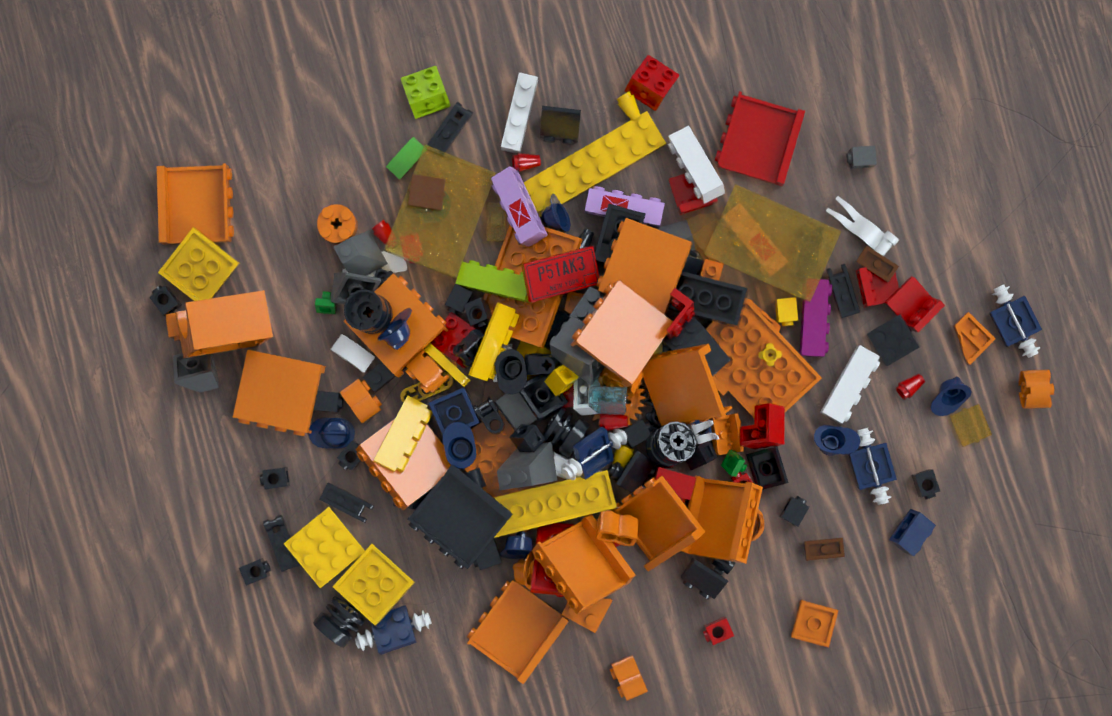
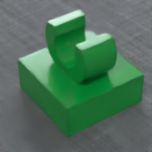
(325, 305)
(733, 463)

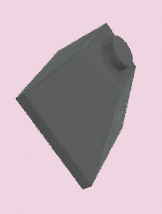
(360, 254)
(195, 372)

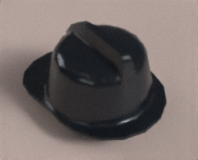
(511, 371)

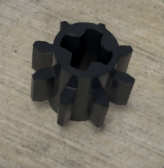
(722, 566)

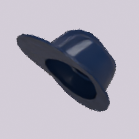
(556, 215)
(398, 331)
(950, 397)
(331, 433)
(836, 440)
(459, 444)
(517, 546)

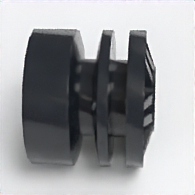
(361, 304)
(565, 432)
(670, 445)
(339, 621)

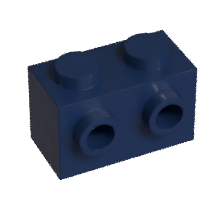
(912, 532)

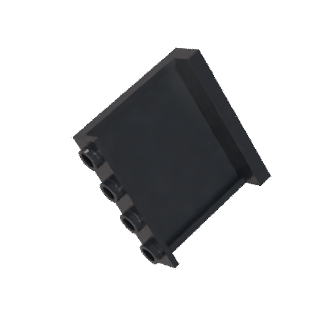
(459, 517)

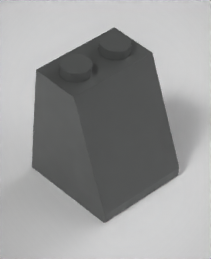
(574, 357)
(528, 468)

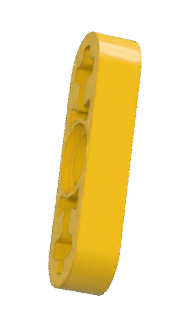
(446, 364)
(424, 396)

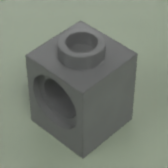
(862, 157)

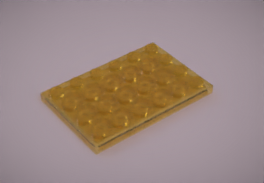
(435, 236)
(772, 243)

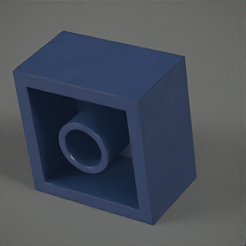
(454, 408)

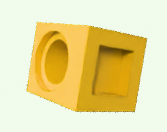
(786, 311)
(561, 380)

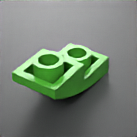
(406, 158)

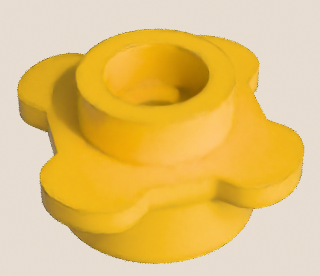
(770, 349)

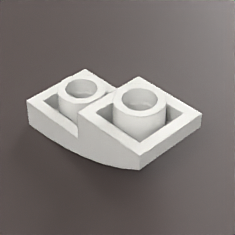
(352, 353)

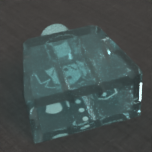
(610, 399)

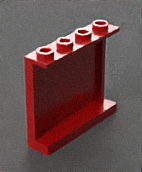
(759, 139)

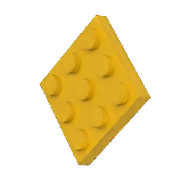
(198, 266)
(324, 547)
(373, 584)

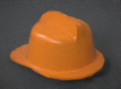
(523, 570)

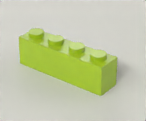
(492, 281)

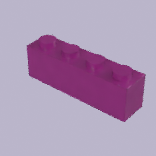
(814, 322)

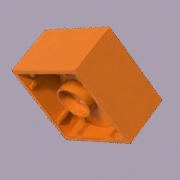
(224, 324)

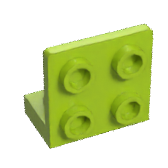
(425, 92)

